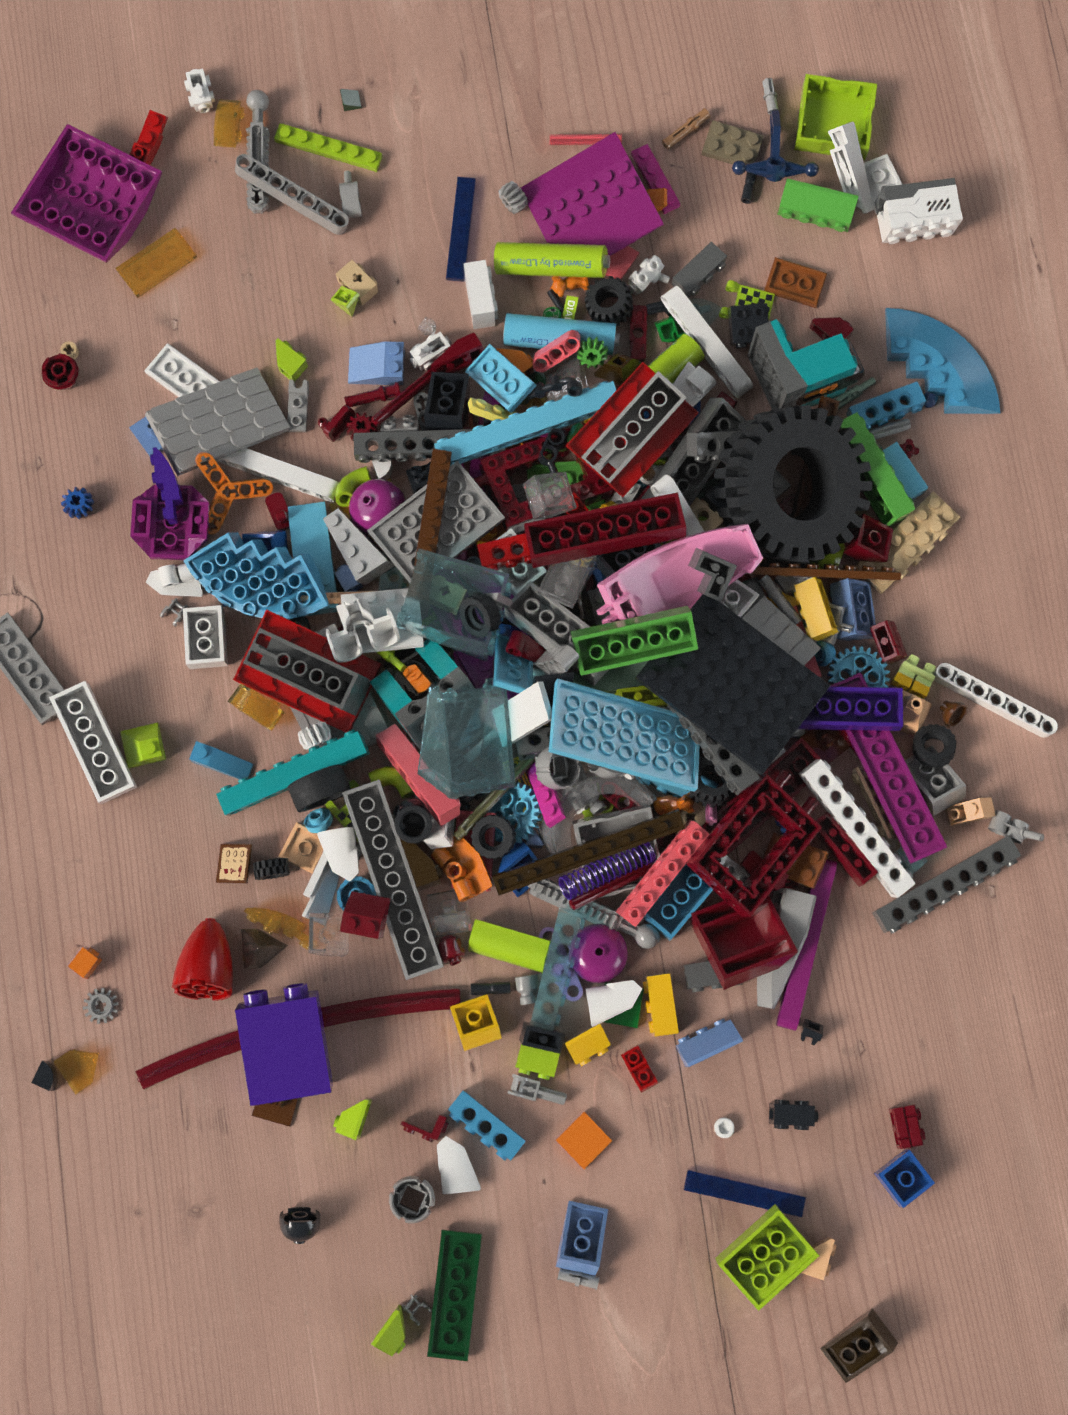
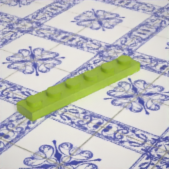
(328, 147)

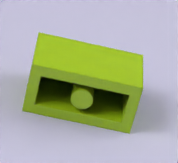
(537, 1061)

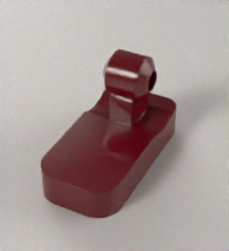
(338, 423)
(278, 511)

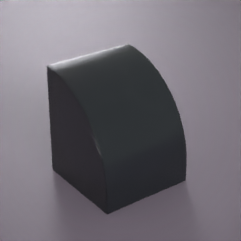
(46, 1076)

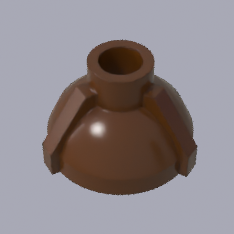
(953, 712)

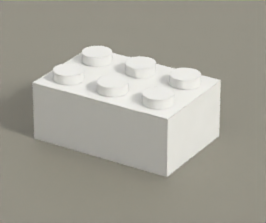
(480, 294)
(205, 637)

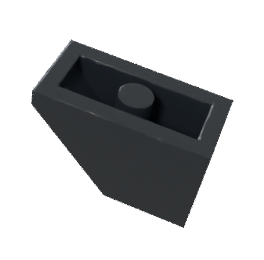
(541, 1038)

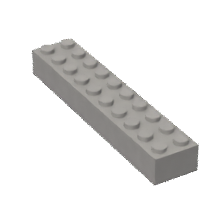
(393, 879)

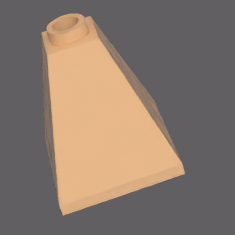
(914, 713)

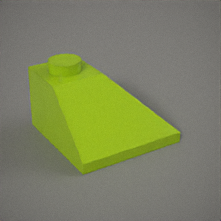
(143, 745)
(352, 1120)
(392, 1334)

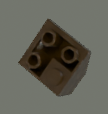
(617, 368)

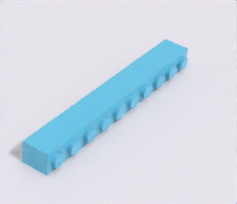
(527, 425)

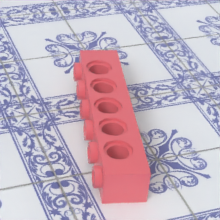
(662, 873)

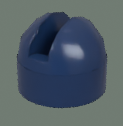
(931, 399)

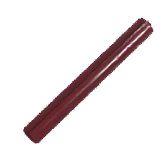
(402, 398)
(607, 888)

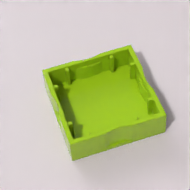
(830, 104)

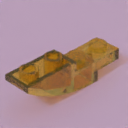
(276, 921)

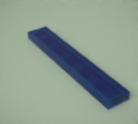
(460, 228)
(743, 1193)

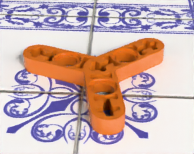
(220, 485)

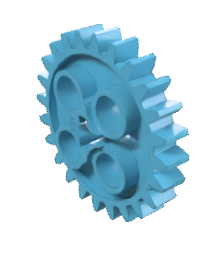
(847, 664)
(525, 820)

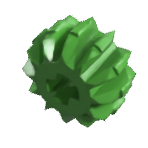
(592, 352)

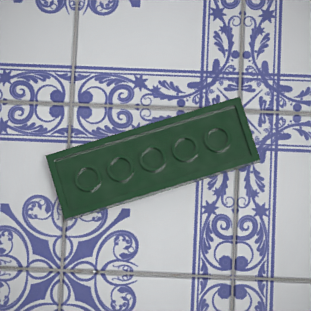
(454, 1295)

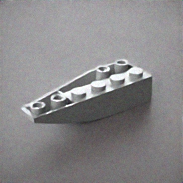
(796, 914)

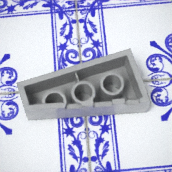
(357, 548)

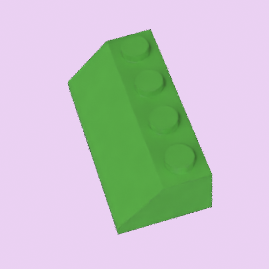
(817, 205)

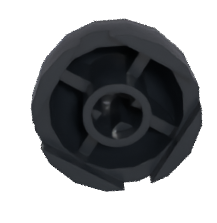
(412, 823)
(299, 1224)

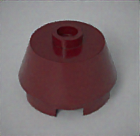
(60, 372)

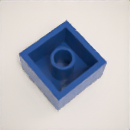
(904, 1178)

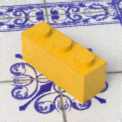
(815, 609)
(660, 1005)

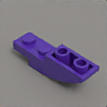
(168, 483)

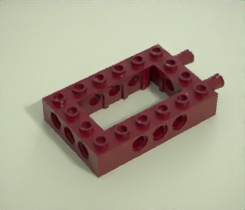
(506, 463)
(799, 832)

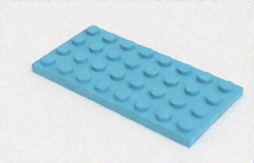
(622, 735)

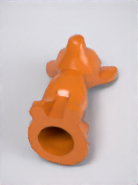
(569, 283)
(670, 803)

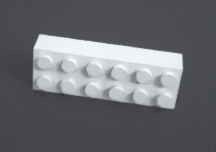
(93, 742)

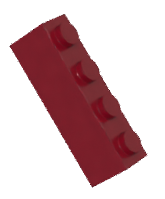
(845, 850)

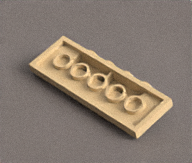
(915, 537)

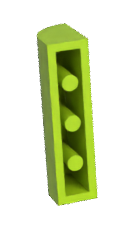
(508, 945)

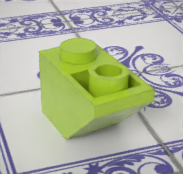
(289, 362)

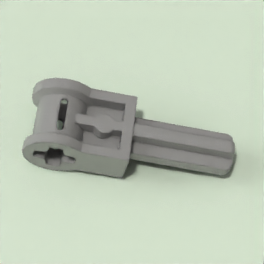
(531, 1089)

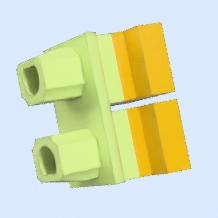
(922, 678)

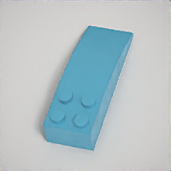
(312, 537)

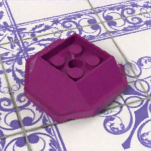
(166, 542)

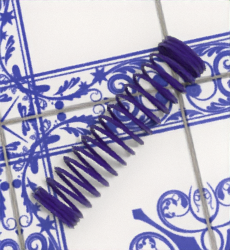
(572, 887)

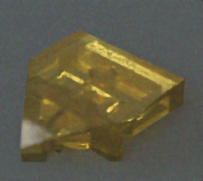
(77, 1069)

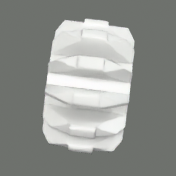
(314, 735)

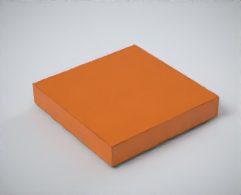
(584, 1140)

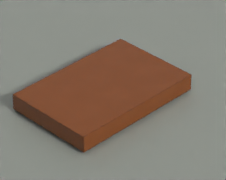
(795, 282)

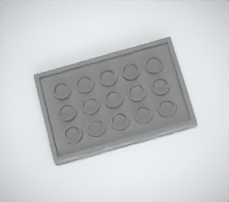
(464, 521)

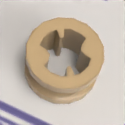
(66, 345)

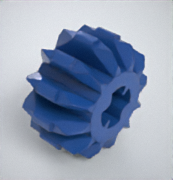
(70, 502)

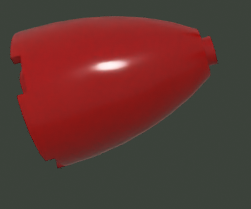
(205, 964)

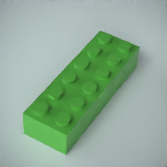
(887, 493)
(634, 640)

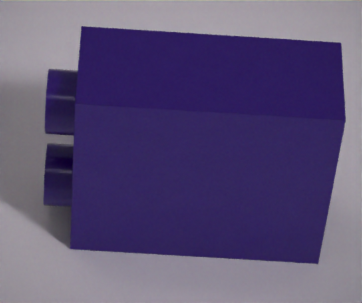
(283, 1045)

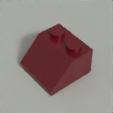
(870, 541)
(365, 915)

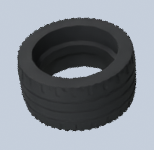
(319, 788)

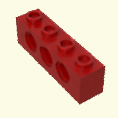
(505, 546)

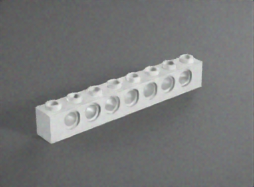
(811, 777)

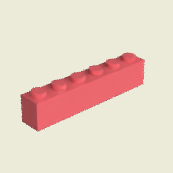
(405, 759)

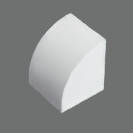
(383, 469)

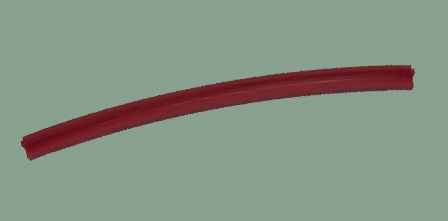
(332, 1015)

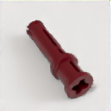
(382, 393)

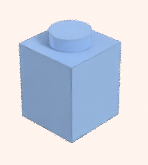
(347, 579)

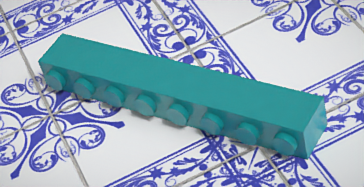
(276, 781)

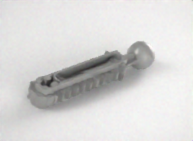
(257, 147)
(645, 935)

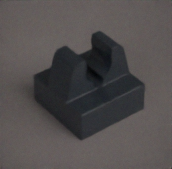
(812, 1030)

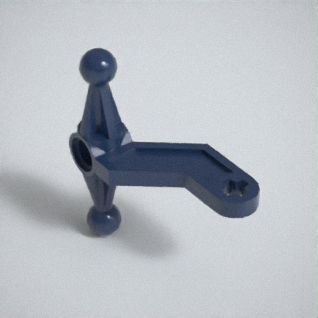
(775, 167)

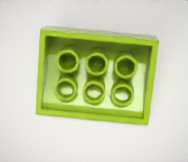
(766, 1257)

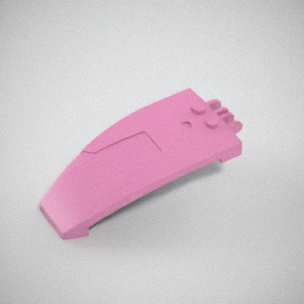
(664, 579)

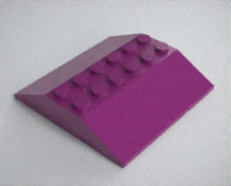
(88, 194)
(593, 199)

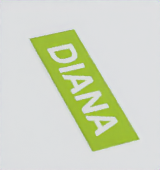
(570, 307)

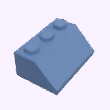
(859, 610)
(708, 1042)

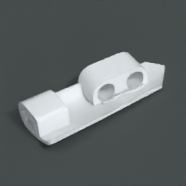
(694, 383)

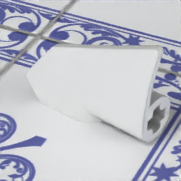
(174, 581)
(341, 851)
(611, 1000)
(455, 1168)

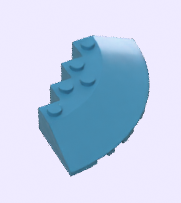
(943, 360)
(258, 580)

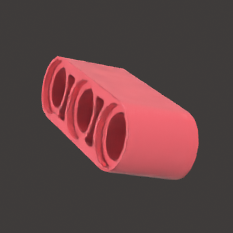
(560, 343)

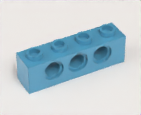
(910, 393)
(505, 1151)

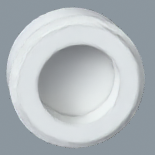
(724, 1127)

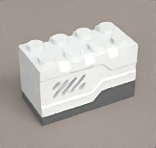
(918, 210)

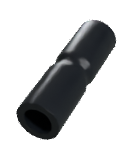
(748, 188)
(487, 988)

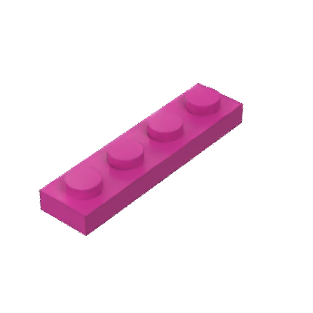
(654, 175)
(547, 799)

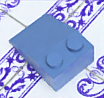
(377, 364)
(582, 1238)

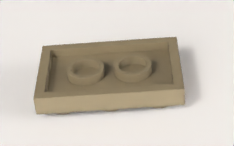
(731, 144)

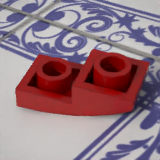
(639, 1069)

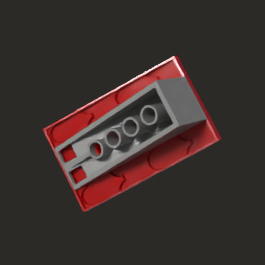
(623, 443)

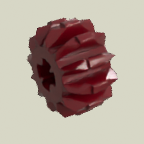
(360, 421)

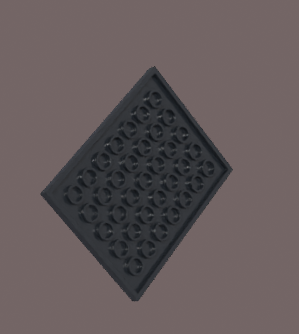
(736, 685)

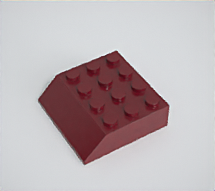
(740, 945)

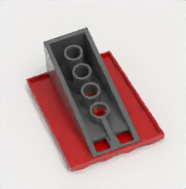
(302, 673)

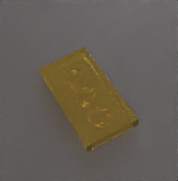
(156, 262)

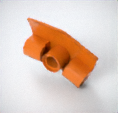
(473, 875)

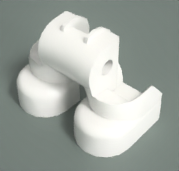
(381, 631)

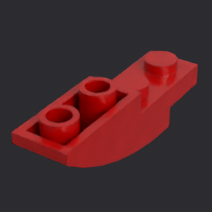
(149, 138)

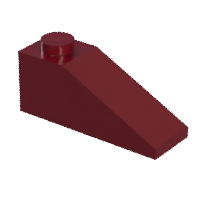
(459, 355)

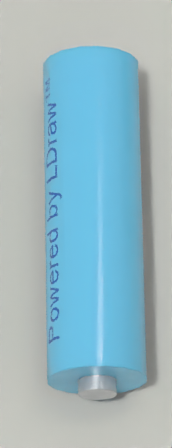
(539, 331)

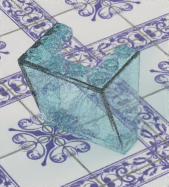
(435, 601)
(467, 741)

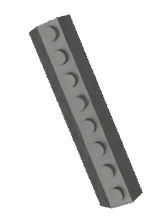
(693, 474)

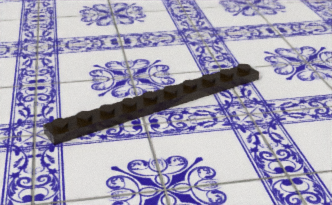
(588, 852)

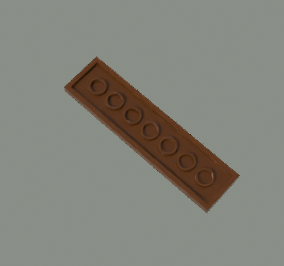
(828, 570)

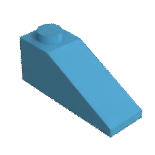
(220, 761)

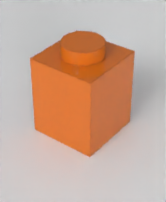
(85, 962)

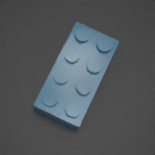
(678, 902)

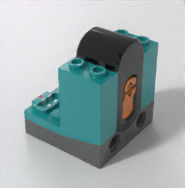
(805, 374)
(407, 691)

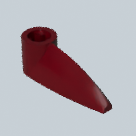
(524, 646)

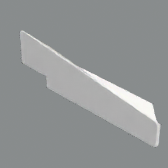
(850, 165)
(320, 888)

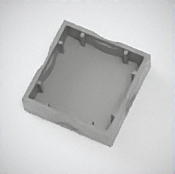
(603, 824)

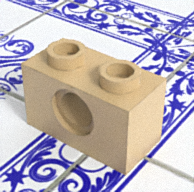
(701, 508)

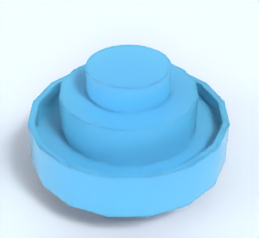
(318, 820)

